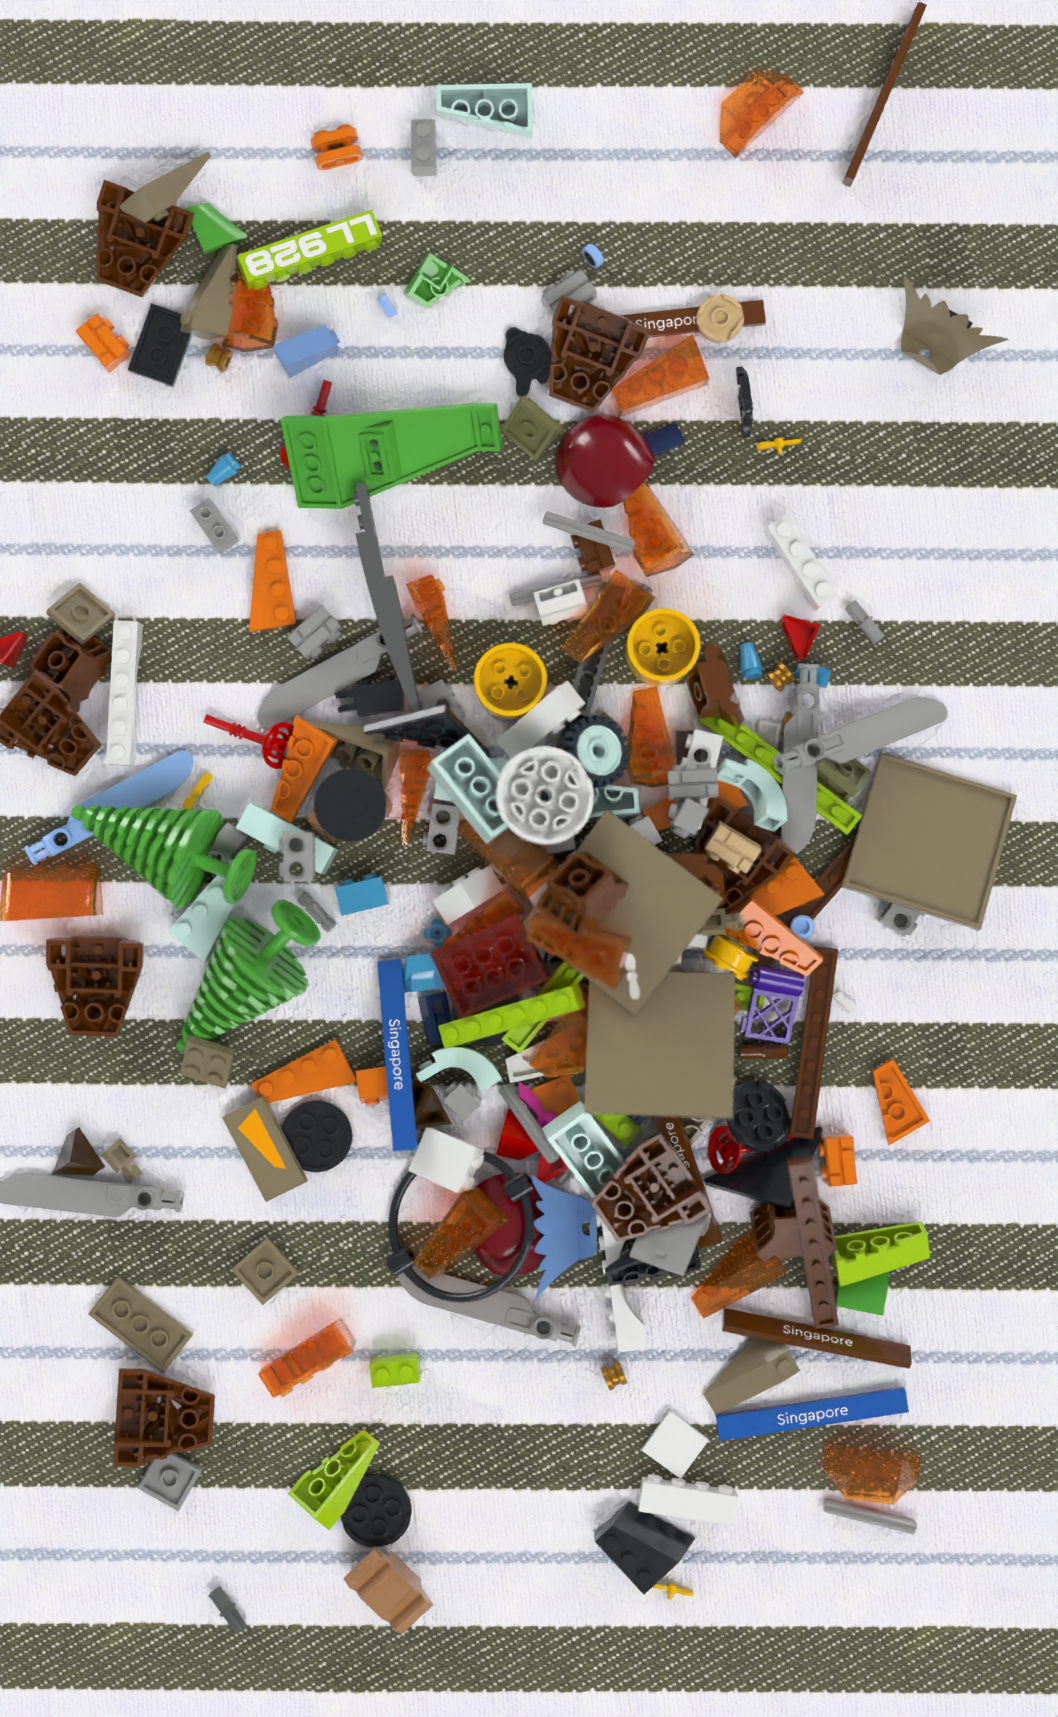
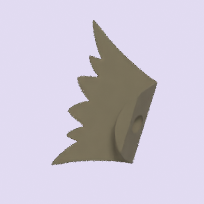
(939, 333)

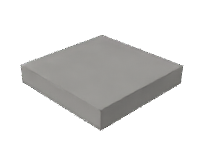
(170, 1479)

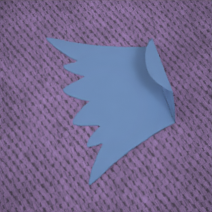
(562, 1230)

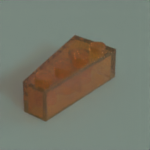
(666, 377)
(513, 859)
(599, 955)
(463, 1229)
(308, 1358)

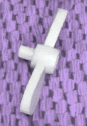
(632, 976)
(846, 1003)

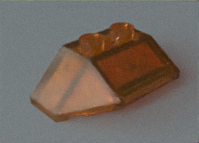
(754, 108)
(565, 1045)
(871, 1473)

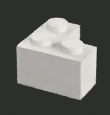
(467, 893)

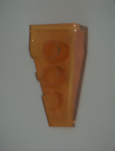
(252, 318)

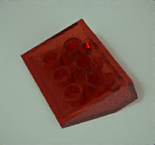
(489, 966)

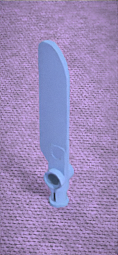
(132, 792)

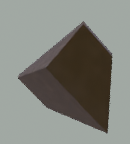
(428, 1107)
(78, 1156)

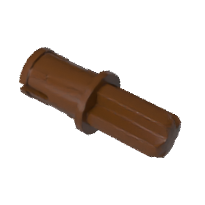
(763, 1051)

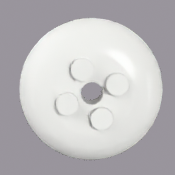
(568, 792)

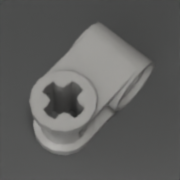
(227, 843)

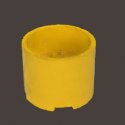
(660, 628)
(507, 662)

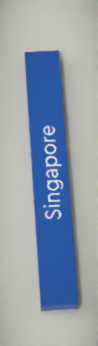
(397, 1056)
(812, 1413)

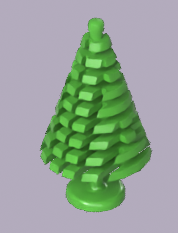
(170, 849)
(250, 972)

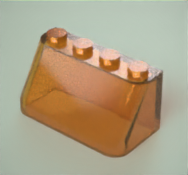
(51, 893)

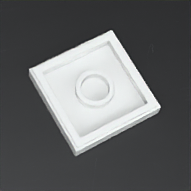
(675, 1444)

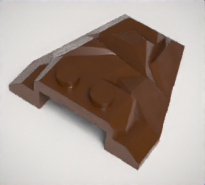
(135, 251)
(591, 352)
(47, 726)
(769, 863)
(94, 981)
(650, 1192)
(159, 1417)

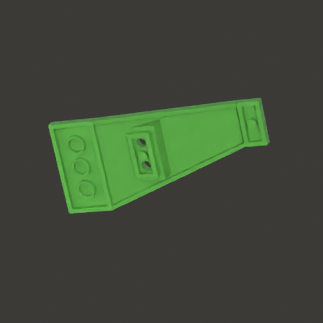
(339, 451)

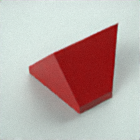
(799, 635)
(11, 648)
(514, 1139)
(549, 1170)

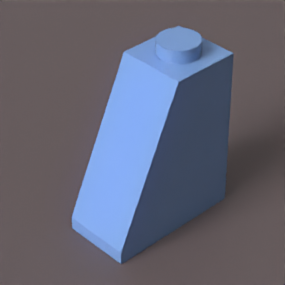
(306, 349)

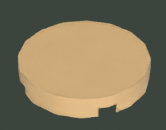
(720, 318)

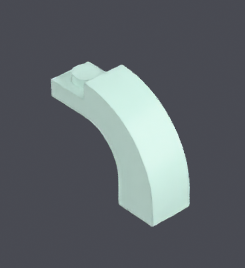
(761, 788)
(463, 1057)

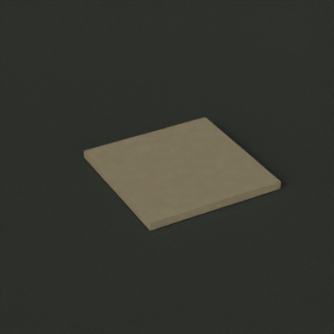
(929, 841)
(660, 909)
(669, 1055)

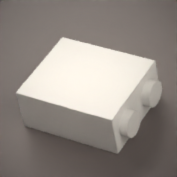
(446, 1160)

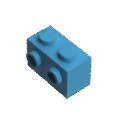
(361, 895)

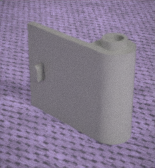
(671, 1247)

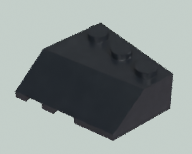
(642, 1545)

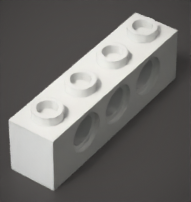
(711, 745)

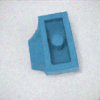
(421, 974)

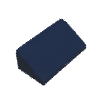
(665, 439)
(434, 1012)

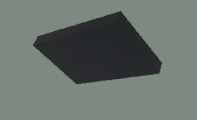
(160, 346)

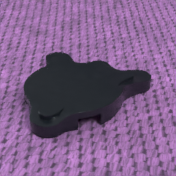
(526, 359)
(744, 400)

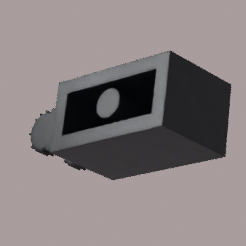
(374, 698)

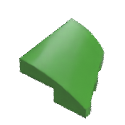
(213, 228)
(433, 281)
(864, 1295)

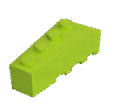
(878, 1251)

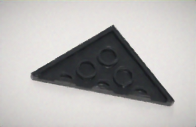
(427, 727)
(767, 1174)

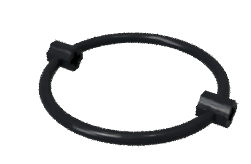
(402, 1258)

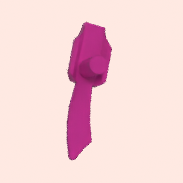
(532, 1101)

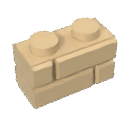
(732, 847)

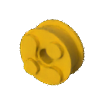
(730, 956)

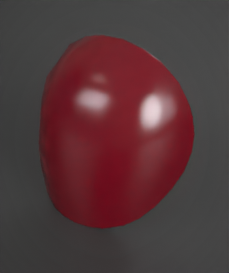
(603, 460)
(503, 1246)

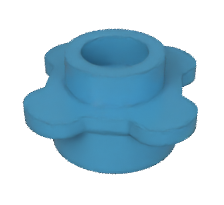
(437, 939)

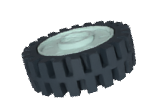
(606, 740)

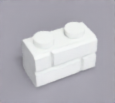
(561, 602)

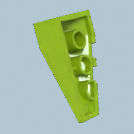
(332, 1484)

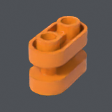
(325, 141)

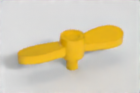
(777, 443)
(197, 791)
(672, 1589)

